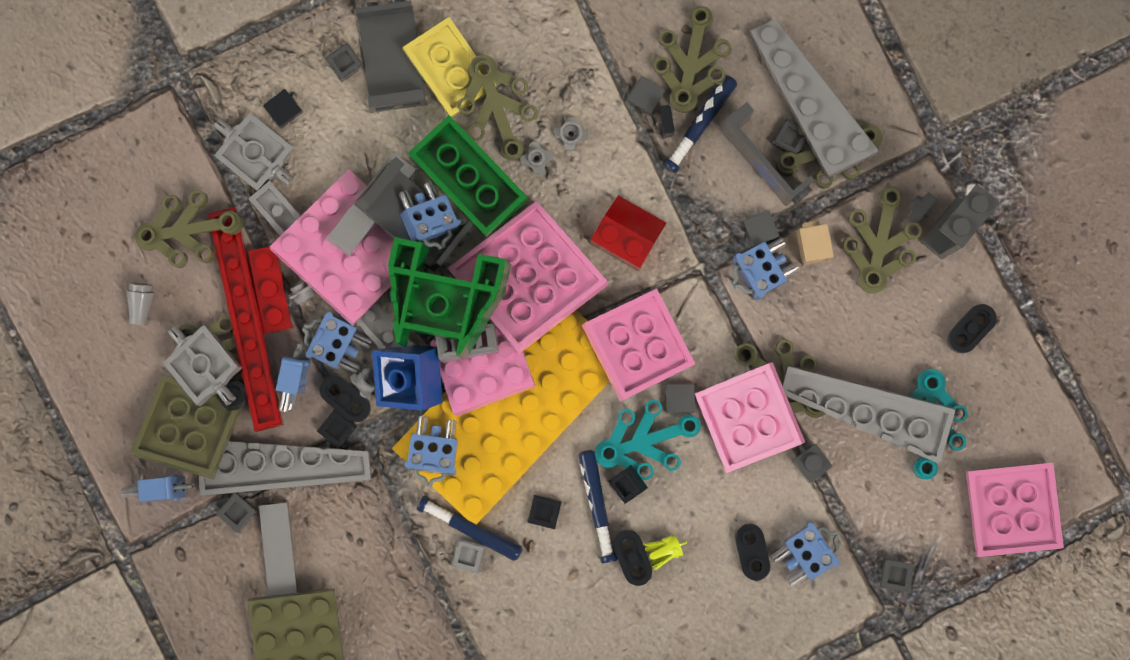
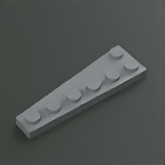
(821, 116)
(889, 415)
(282, 466)

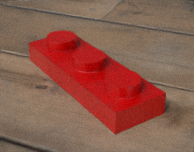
(270, 290)

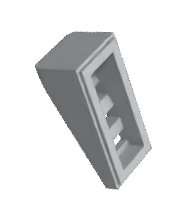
(492, 347)

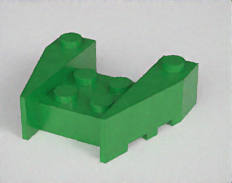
(441, 303)

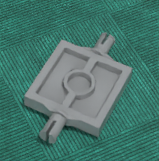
(254, 152)
(202, 365)

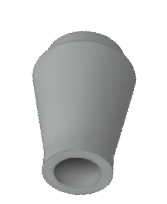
(139, 302)

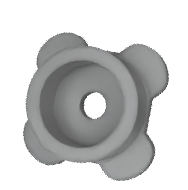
(571, 126)
(544, 158)
(301, 292)
(364, 382)

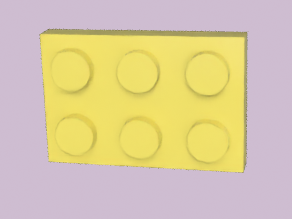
(443, 63)

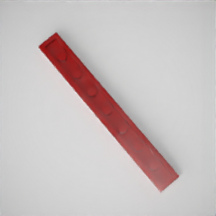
(247, 327)

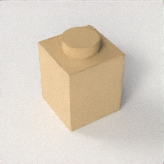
(814, 243)

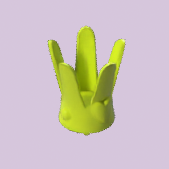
(664, 550)

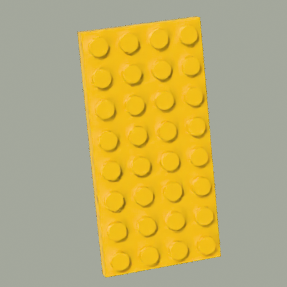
(511, 434)

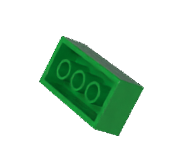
(468, 177)

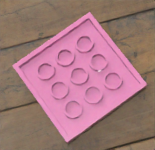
(545, 278)
(344, 282)

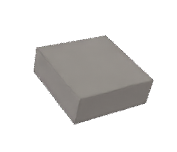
(468, 556)

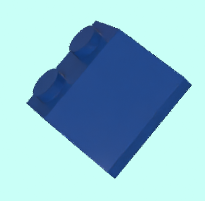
(407, 377)

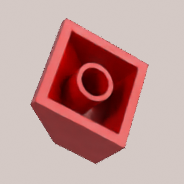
(627, 233)

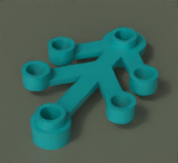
(931, 395)
(642, 441)

